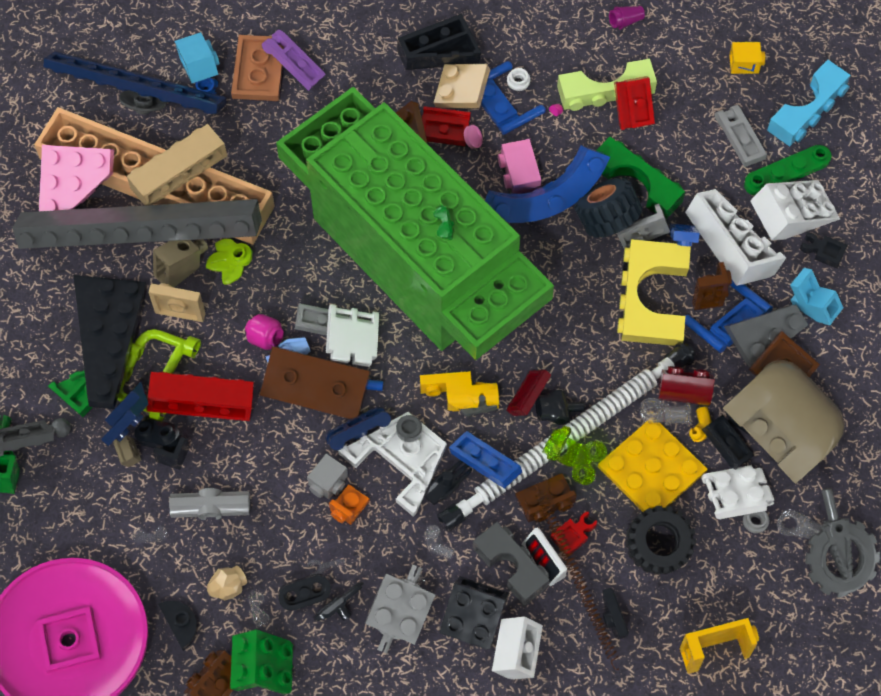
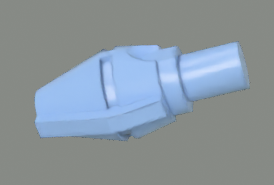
(294, 344)

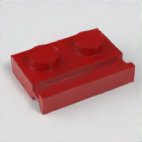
(634, 102)
(445, 125)

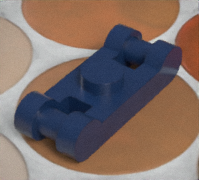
(357, 427)

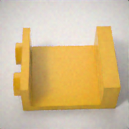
(694, 642)

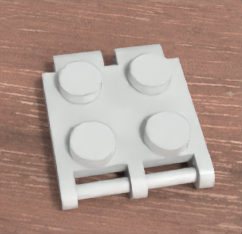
(352, 336)
(740, 491)

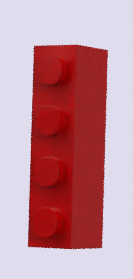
(200, 396)

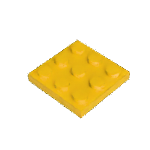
(652, 467)

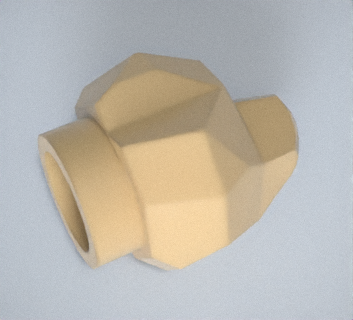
(226, 583)

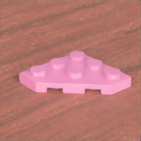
(71, 175)

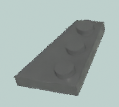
(757, 332)

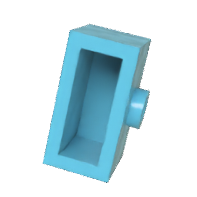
(197, 57)

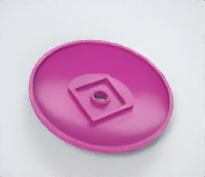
(79, 600)

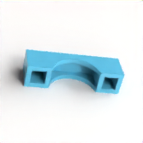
(792, 121)

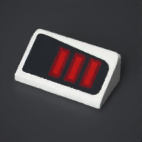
(545, 555)

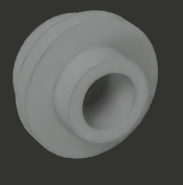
(764, 519)

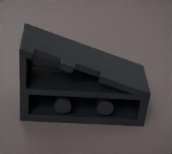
(439, 45)

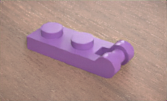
(293, 59)

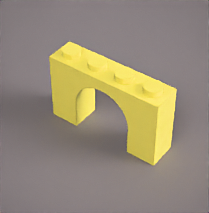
(638, 322)

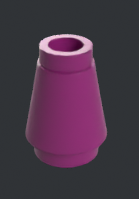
(624, 16)

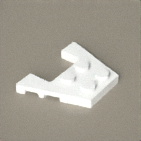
(414, 459)

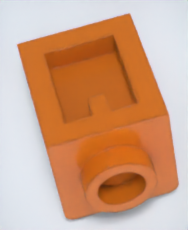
(348, 505)

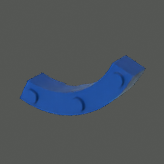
(554, 196)

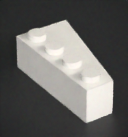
(733, 239)

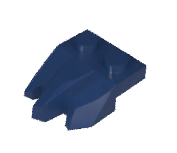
(126, 413)

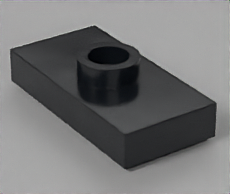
(728, 442)

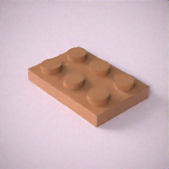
(255, 71)

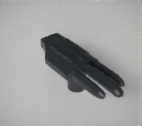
(446, 483)
(338, 605)

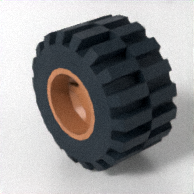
(608, 207)

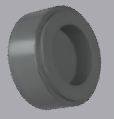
(409, 428)

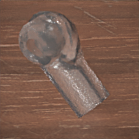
(435, 544)

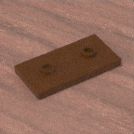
(315, 383)

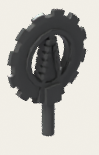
(836, 537)

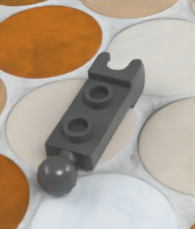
(32, 434)

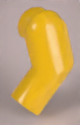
(704, 419)

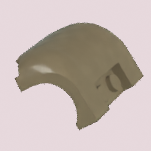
(788, 417)

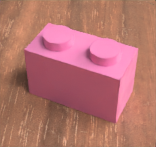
(520, 167)

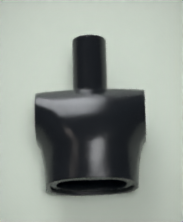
(556, 408)

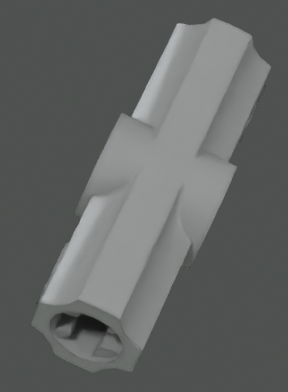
(209, 503)

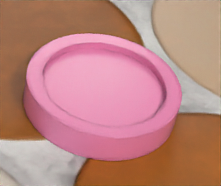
(473, 136)

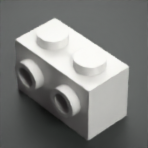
(517, 648)

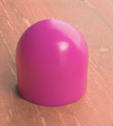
(556, 109)

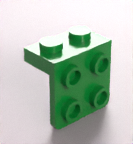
(261, 662)

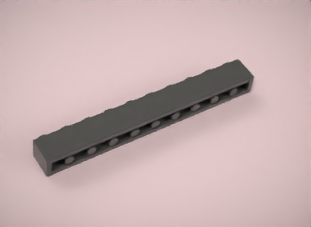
(138, 224)

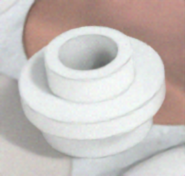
(518, 73)

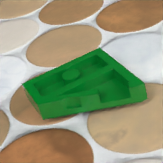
(73, 392)

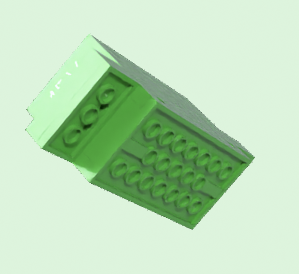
(377, 200)

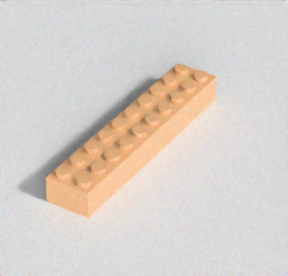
(129, 153)

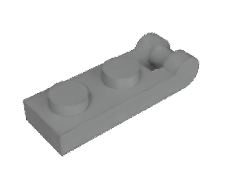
(741, 135)

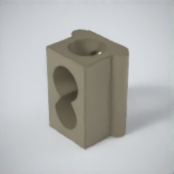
(127, 451)

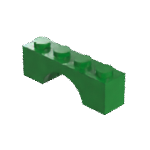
(659, 188)

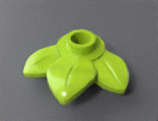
(226, 261)

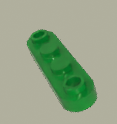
(789, 168)

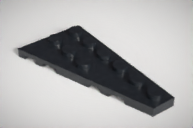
(107, 326)

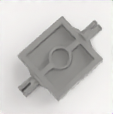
(399, 609)

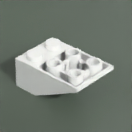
(793, 208)

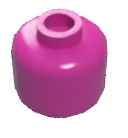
(264, 332)

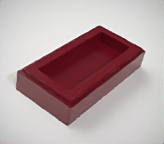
(528, 392)

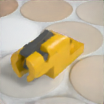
(461, 393)

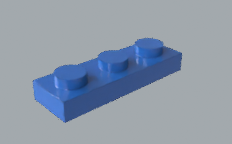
(684, 234)
(485, 459)

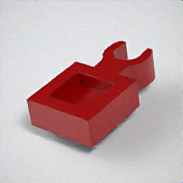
(574, 533)

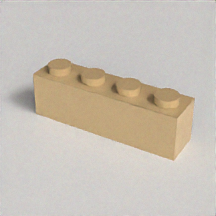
(177, 165)

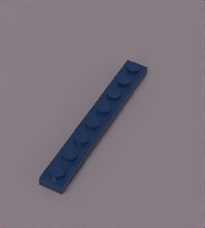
(127, 80)

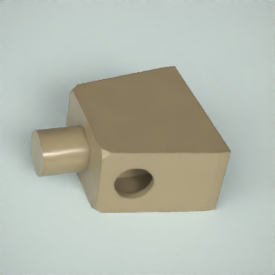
(177, 260)

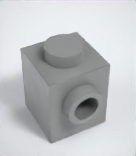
(327, 477)

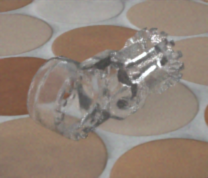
(664, 412)
(804, 528)

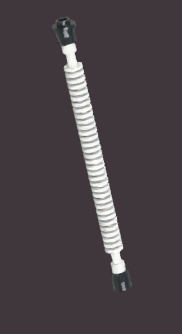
(583, 424)

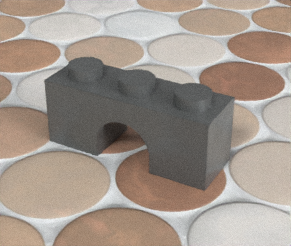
(498, 545)

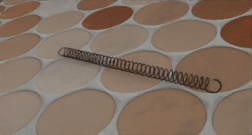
(567, 555)

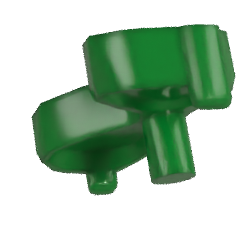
(445, 229)

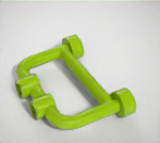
(183, 347)

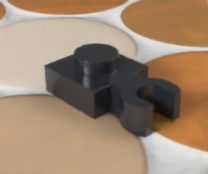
(827, 251)

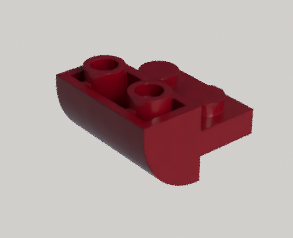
(686, 386)

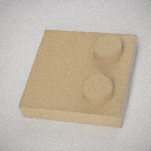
(462, 86)
(177, 302)

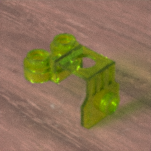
(577, 455)

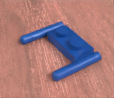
(500, 108)
(717, 336)

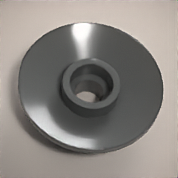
(141, 104)

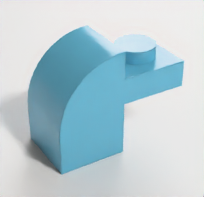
(815, 301)

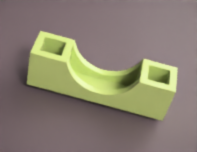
(579, 91)

